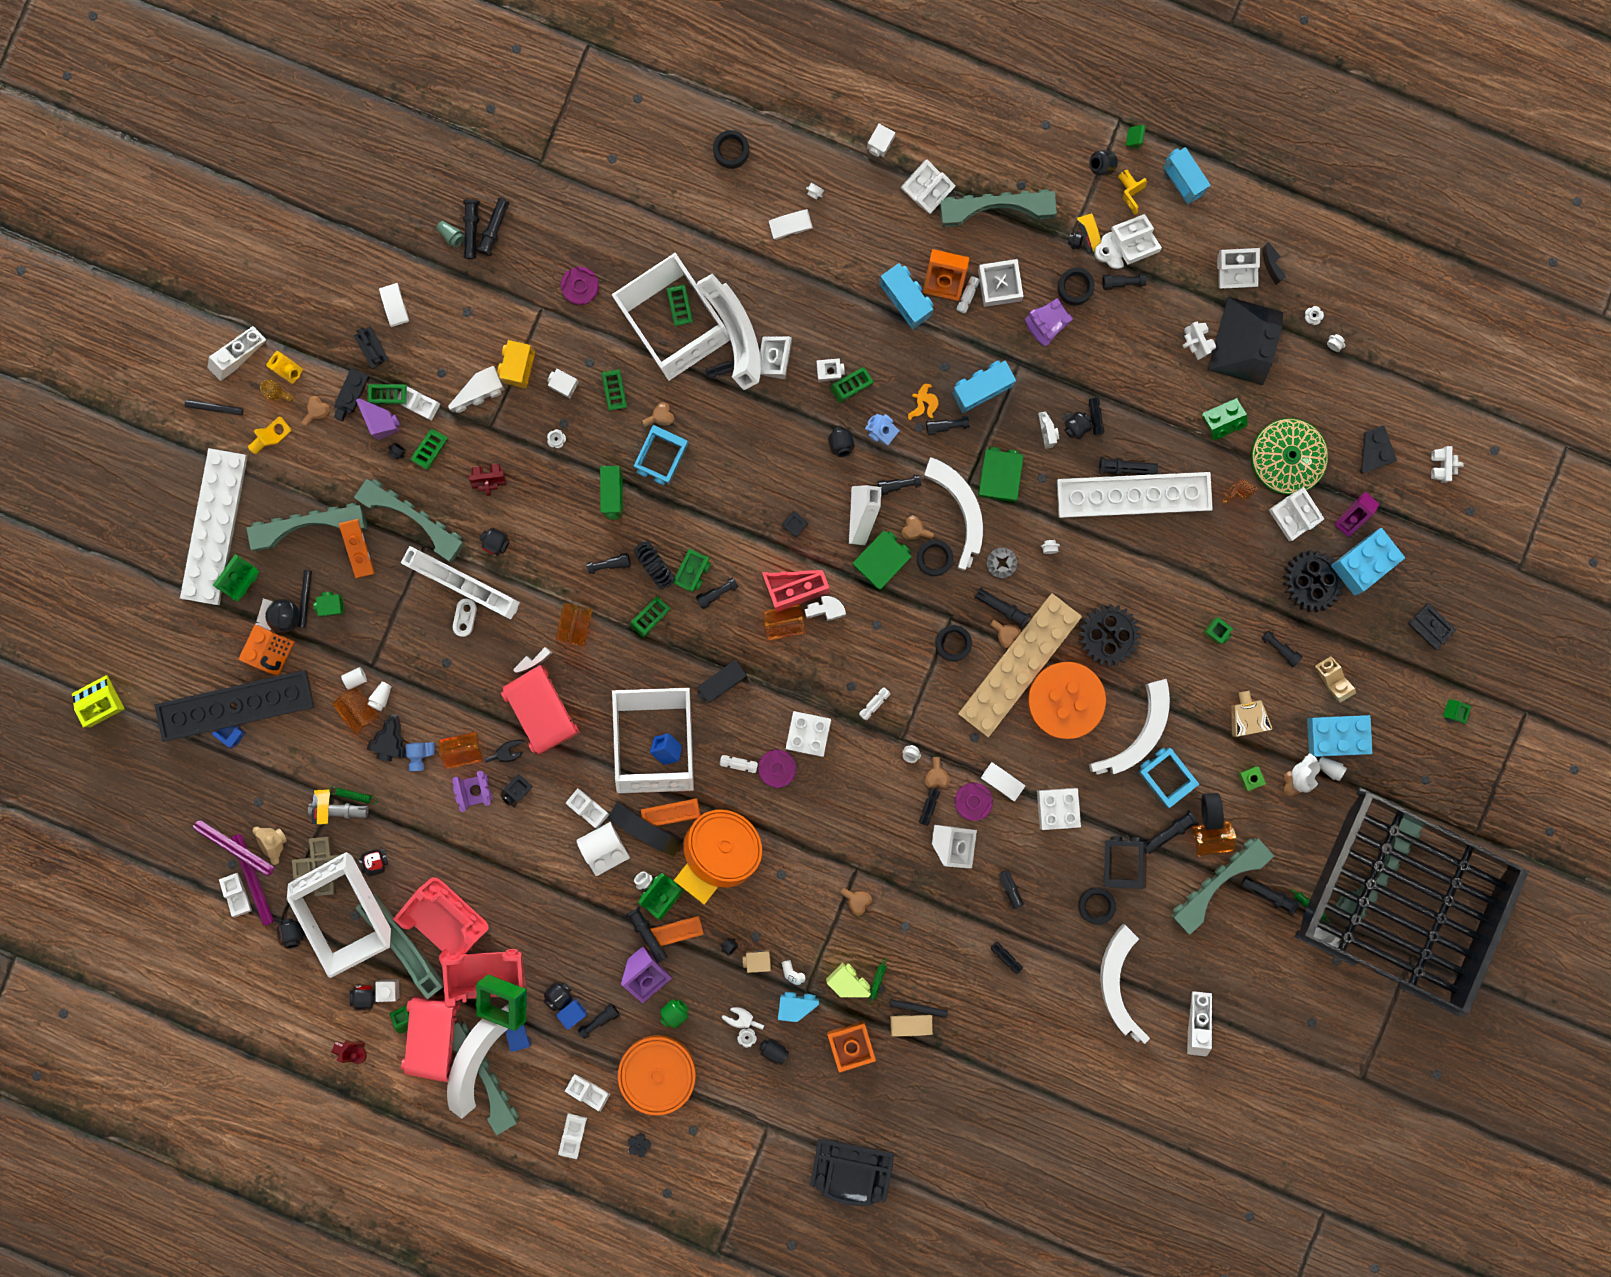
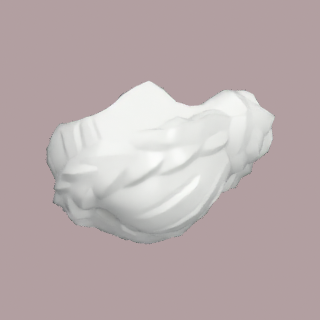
(1304, 774)

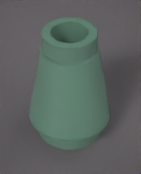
(452, 235)

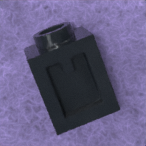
(515, 791)

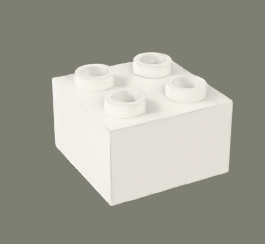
(1000, 283)
(808, 733)
(1058, 808)

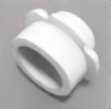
(814, 191)
(1309, 315)
(1336, 343)
(551, 438)
(1050, 547)
(911, 754)
(643, 880)
(747, 1042)

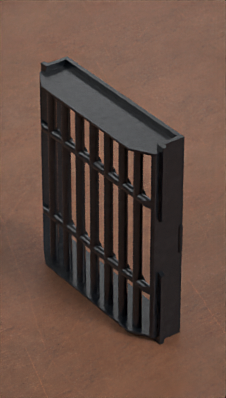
(1484, 938)

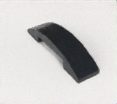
(645, 830)

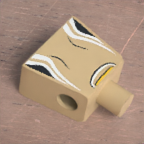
(1249, 716)

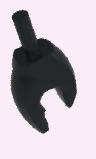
(504, 754)

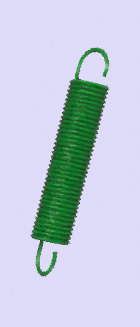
(353, 795)
(1305, 901)
(877, 981)

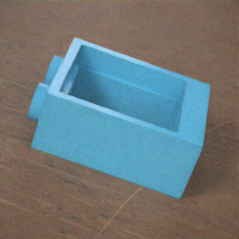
(1186, 175)
(669, 437)
(1179, 793)

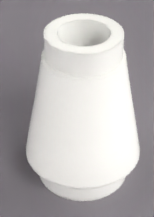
(380, 696)
(1332, 768)

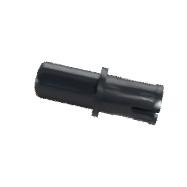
(1011, 889)

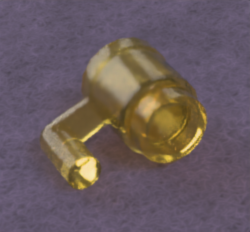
(274, 391)

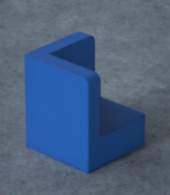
(230, 736)
(666, 749)
(571, 1014)
(518, 1039)

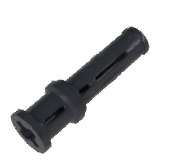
(470, 219)
(490, 234)
(1118, 466)
(1010, 612)
(1178, 827)
(1278, 899)
(642, 926)

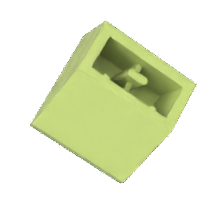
(846, 983)

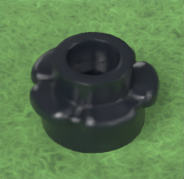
(1075, 240)
(396, 451)
(729, 946)

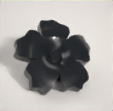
(638, 1145)

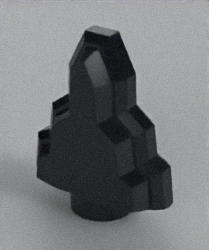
(388, 741)

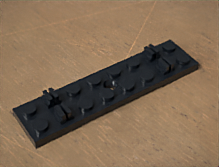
(254, 702)

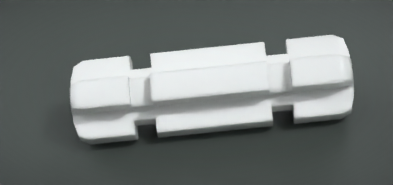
(968, 294)
(875, 703)
(738, 763)

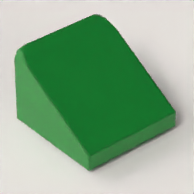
(1135, 136)
(1457, 711)
(400, 1019)

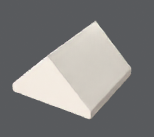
(775, 356)

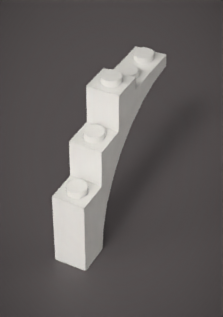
(460, 582)

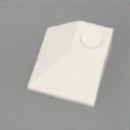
(954, 845)

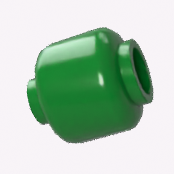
(674, 1013)

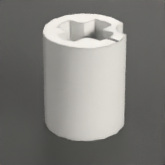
(354, 678)

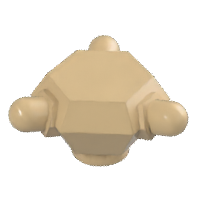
(270, 842)

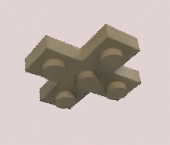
(320, 854)

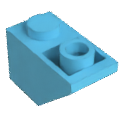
(794, 1007)

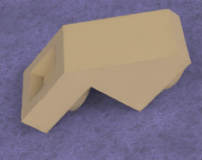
(1334, 679)

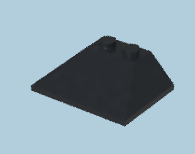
(1246, 341)

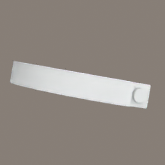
(743, 339)
(962, 493)
(1155, 723)
(1110, 981)
(466, 1065)

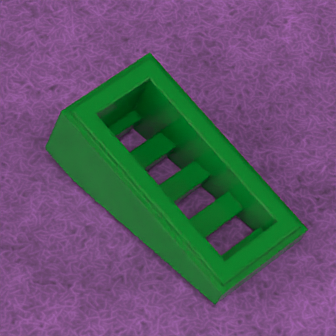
(686, 303)
(616, 372)
(837, 392)
(372, 394)
(431, 459)
(645, 612)

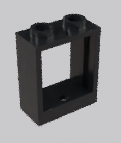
(721, 682)
(1142, 863)

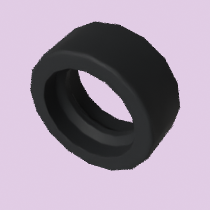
(731, 134)
(1078, 272)
(920, 558)
(967, 638)
(1212, 811)
(1097, 920)

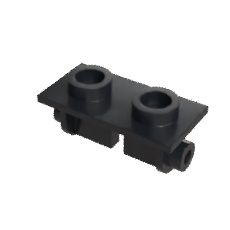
(370, 347)

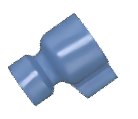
(416, 752)

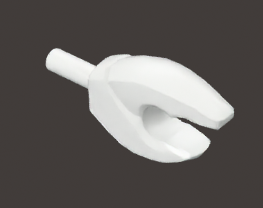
(744, 1020)

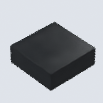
(794, 524)

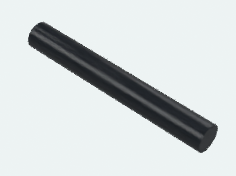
(213, 407)
(305, 598)
(918, 1008)

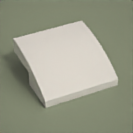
(927, 186)
(1136, 239)
(1296, 514)

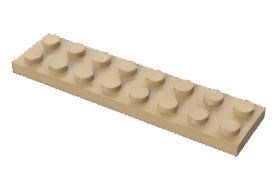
(1019, 665)

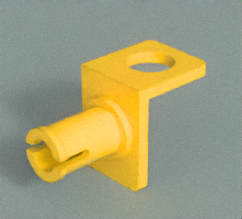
(1132, 188)
(285, 367)
(268, 436)

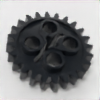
(1304, 594)
(1122, 623)

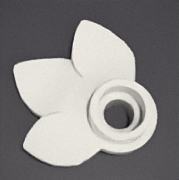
(1113, 256)

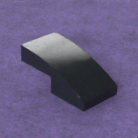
(1270, 257)

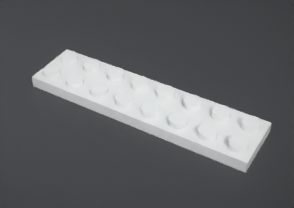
(1134, 494)
(213, 525)

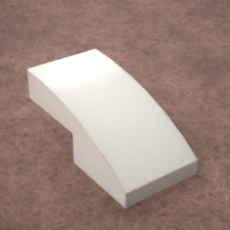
(790, 224)
(394, 305)
(420, 404)
(527, 663)
(1003, 781)
(587, 808)
(235, 894)
(587, 1092)
(572, 1136)

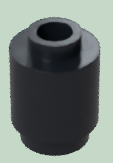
(773, 1051)

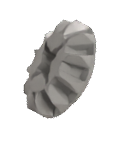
(1002, 572)

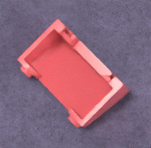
(539, 710)
(442, 918)
(464, 971)
(429, 1038)

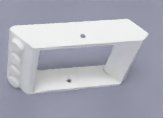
(650, 284)
(652, 700)
(357, 951)

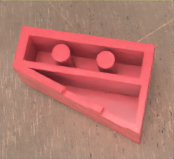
(794, 588)

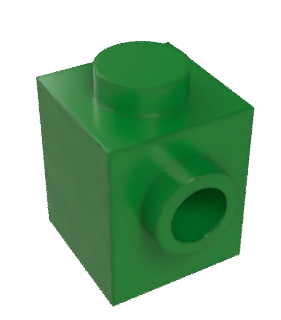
(329, 604)
(1218, 631)

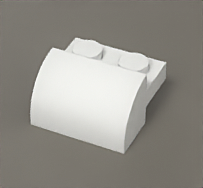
(1238, 267)
(830, 607)
(602, 849)

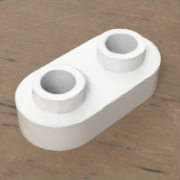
(462, 617)

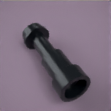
(1110, 281)
(944, 425)
(896, 484)
(611, 563)
(714, 594)
(1286, 652)
(608, 1014)

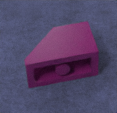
(1357, 514)

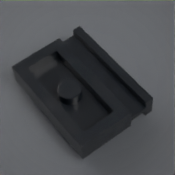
(1431, 626)

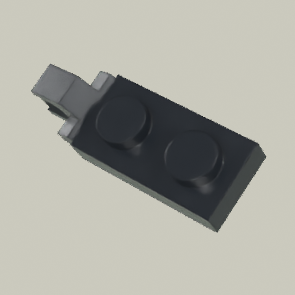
(350, 392)

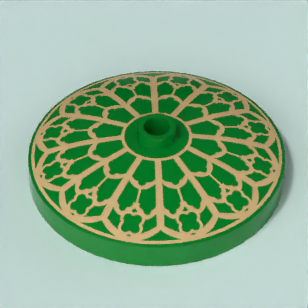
(1272, 460)

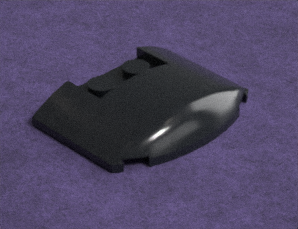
(851, 1172)

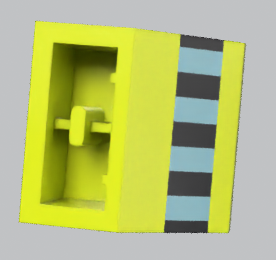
(96, 702)

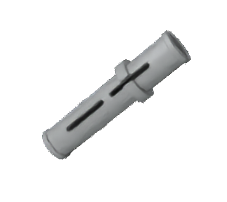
(344, 811)

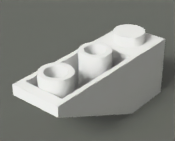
(235, 353)
(482, 385)
(864, 510)
(1200, 1024)

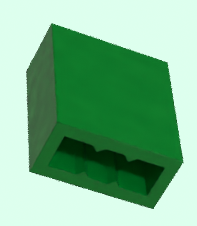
(1000, 474)
(882, 559)

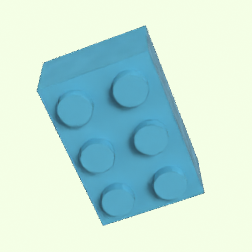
(906, 295)
(983, 386)
(1368, 561)
(1339, 735)

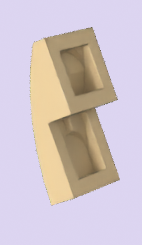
(911, 1025)

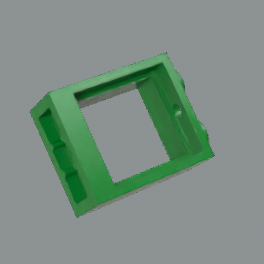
(611, 492)
(517, 1002)

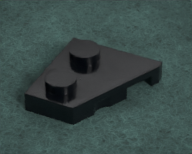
(1376, 450)

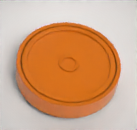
(1066, 700)
(722, 848)
(657, 1075)

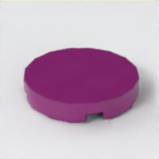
(579, 285)
(777, 768)
(973, 801)

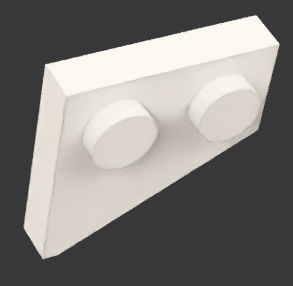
(1049, 433)

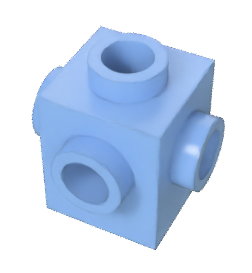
(881, 429)

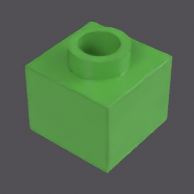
(1246, 775)

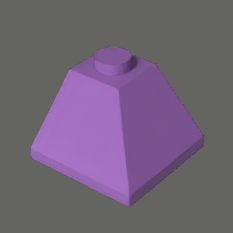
(378, 420)
(644, 975)

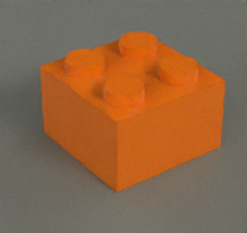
(851, 1046)

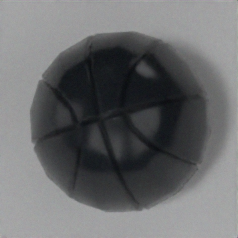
(282, 616)

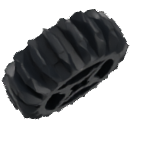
(654, 565)

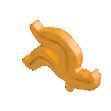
(930, 399)

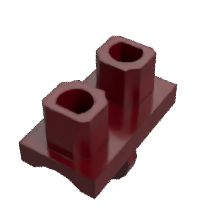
(487, 481)
(350, 1052)

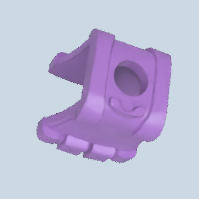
(1047, 321)
(463, 793)

